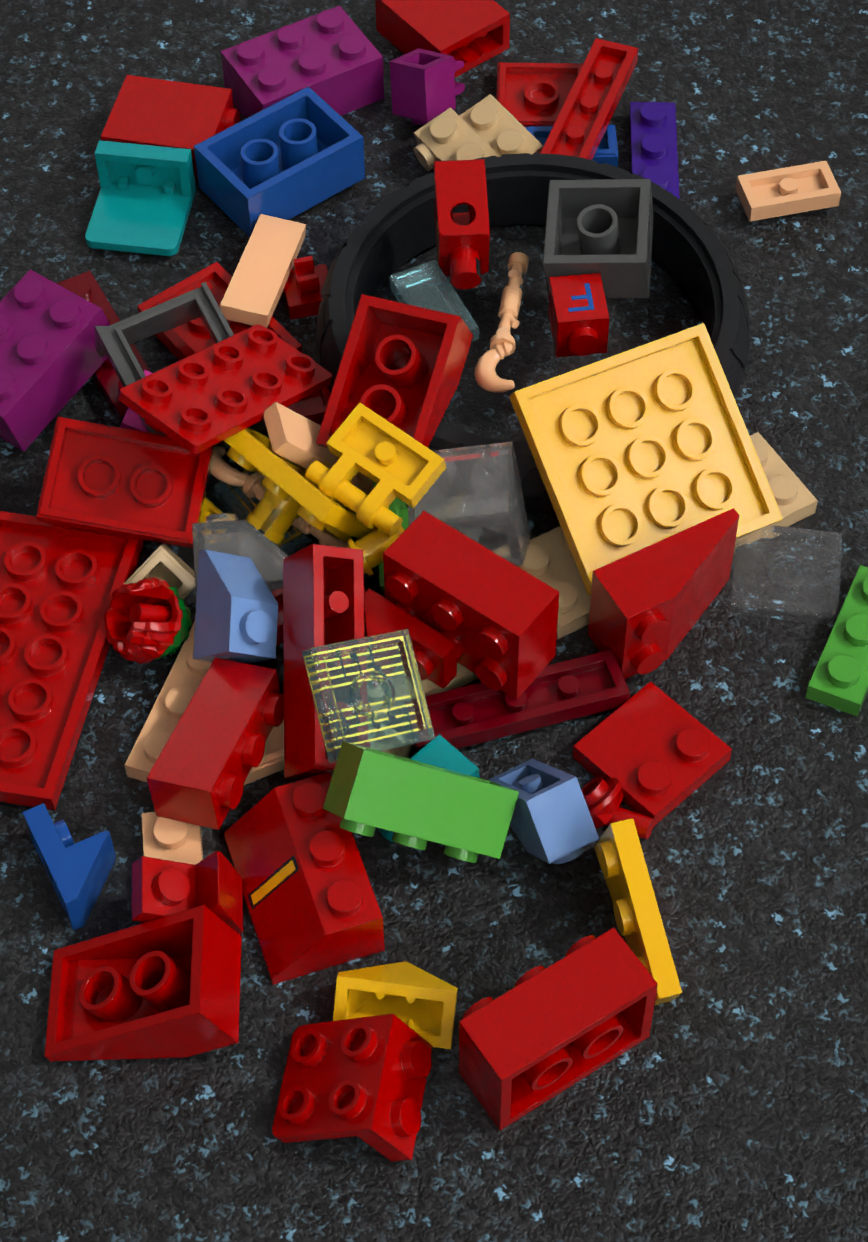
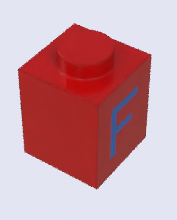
(578, 315)

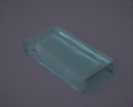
(430, 289)

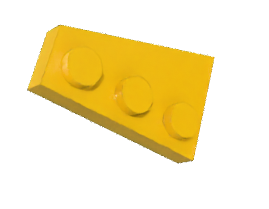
(636, 905)

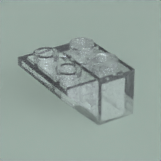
(481, 498)

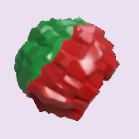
(146, 620)

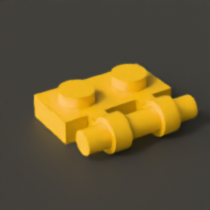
(385, 456)

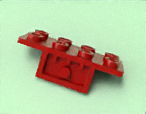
(224, 388)

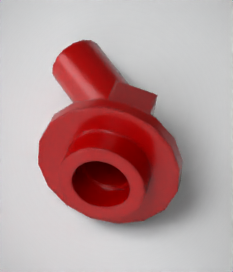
(603, 802)

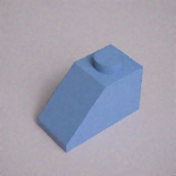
(233, 610)
(549, 812)

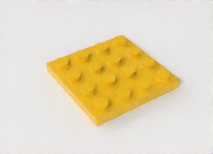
(643, 449)

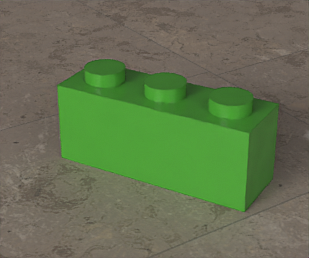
(419, 803)

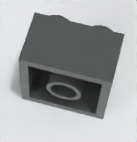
(601, 230)

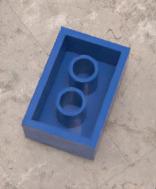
(280, 160)

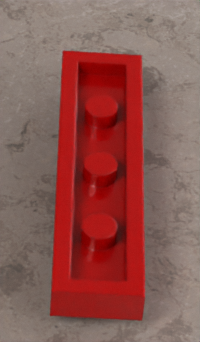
(592, 100)

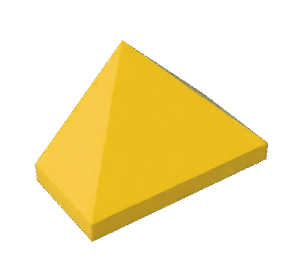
(403, 990)

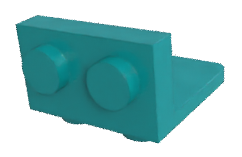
(141, 198)

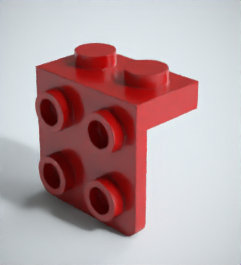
(355, 1081)

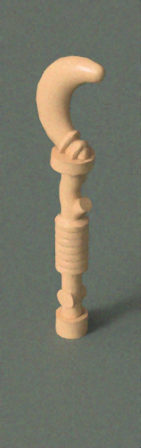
(502, 342)
(253, 488)

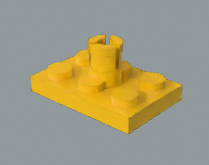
(288, 492)

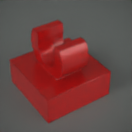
(304, 288)

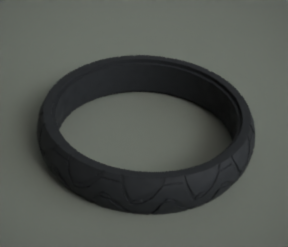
(519, 196)

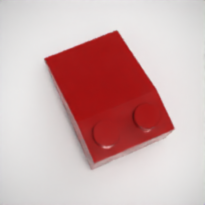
(400, 366)
(658, 593)
(147, 991)

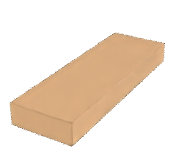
(263, 271)
(295, 440)

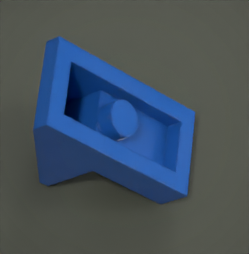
(73, 869)

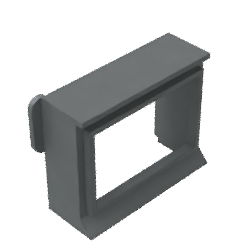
(116, 338)

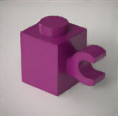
(424, 85)

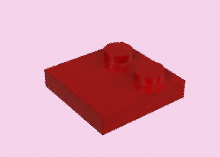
(653, 751)

